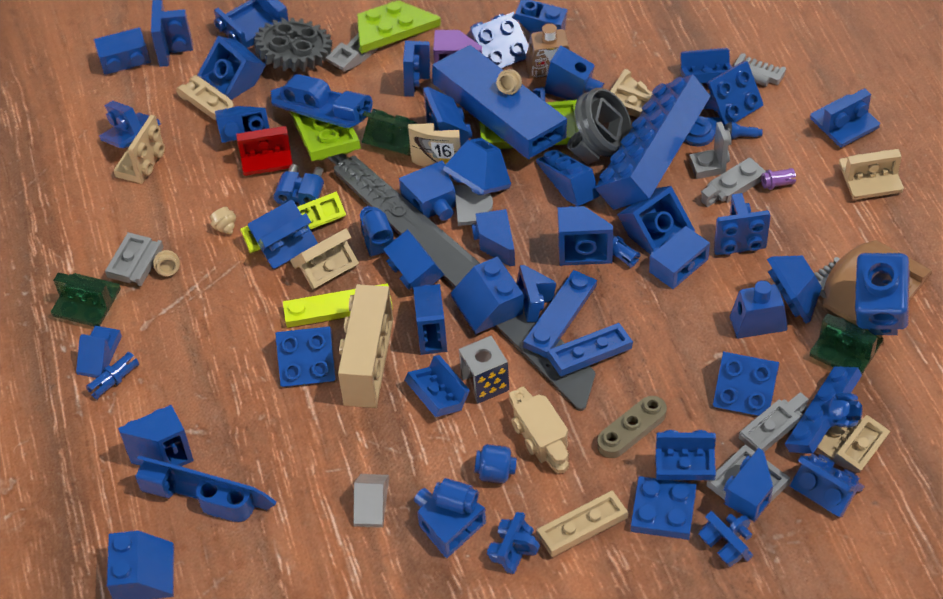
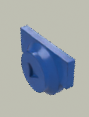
(702, 131)

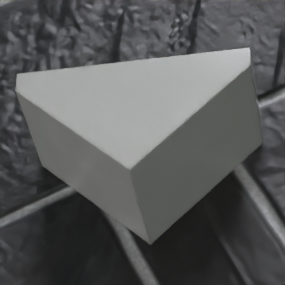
(370, 500)

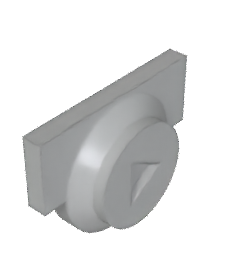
(470, 203)

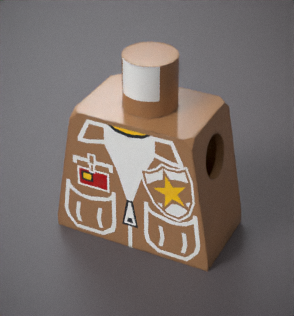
(542, 49)

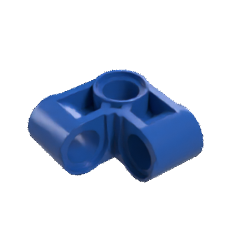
(375, 230)

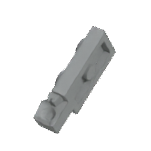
(733, 181)
(774, 423)

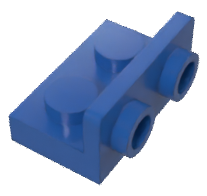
(415, 65)

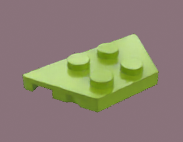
(392, 23)

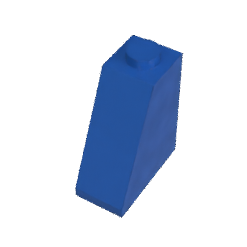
(430, 319)

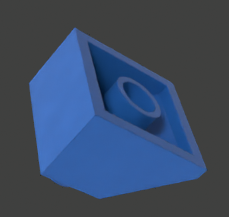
(231, 67)
(445, 114)
(655, 219)
(583, 237)
(488, 295)
(140, 566)

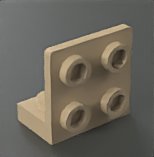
(142, 153)

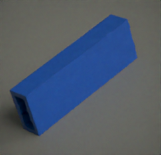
(517, 118)

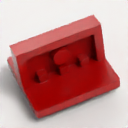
(264, 150)

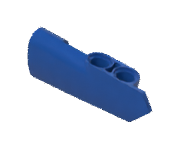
(316, 100)
(166, 479)

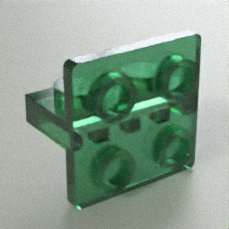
(387, 131)
(83, 298)
(845, 344)

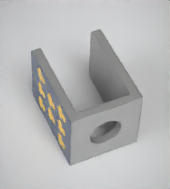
(487, 367)

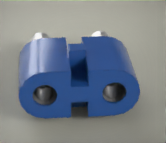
(298, 188)

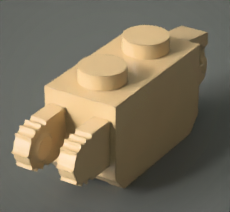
(541, 428)

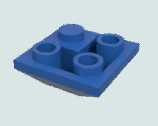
(479, 167)
(796, 284)

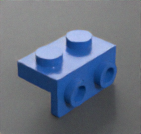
(705, 63)
(438, 387)

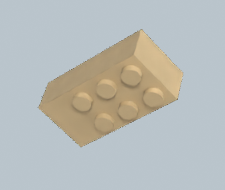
(365, 345)

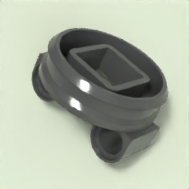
(591, 113)

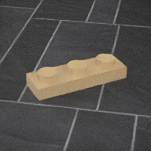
(582, 523)

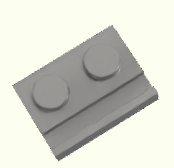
(133, 259)

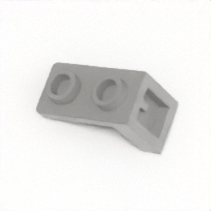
(714, 161)

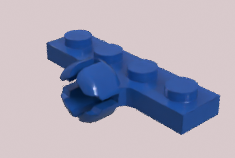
(830, 407)

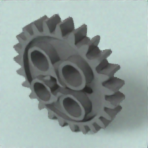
(292, 44)

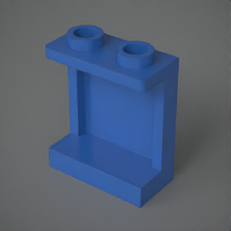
(247, 18)

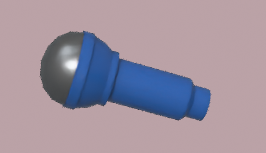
(737, 130)

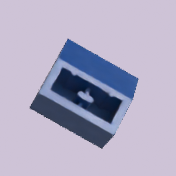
(157, 437)

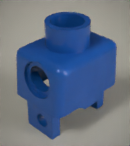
(882, 292)

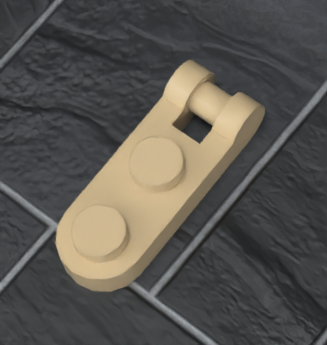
(204, 96)

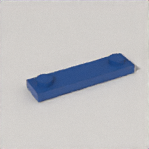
(560, 313)

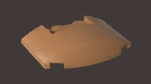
(841, 281)

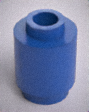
(455, 496)

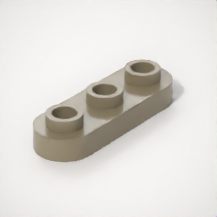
(628, 435)

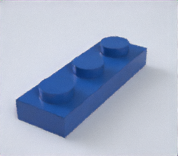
(589, 349)

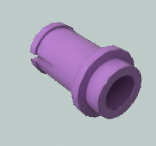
(778, 178)

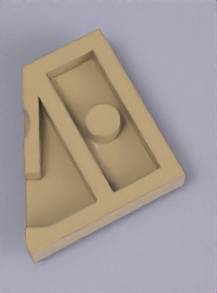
(631, 93)

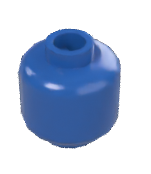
(494, 463)

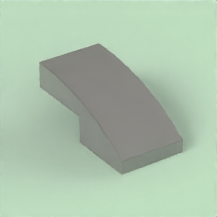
(349, 55)

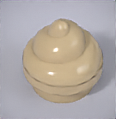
(509, 82)
(223, 220)
(166, 263)

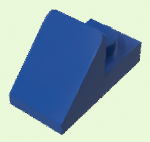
(536, 291)
(97, 350)

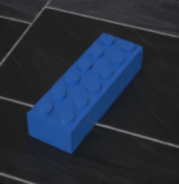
(652, 142)

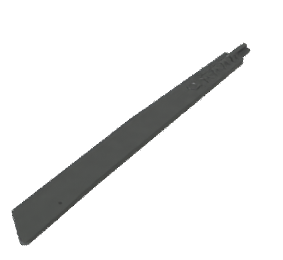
(455, 264)

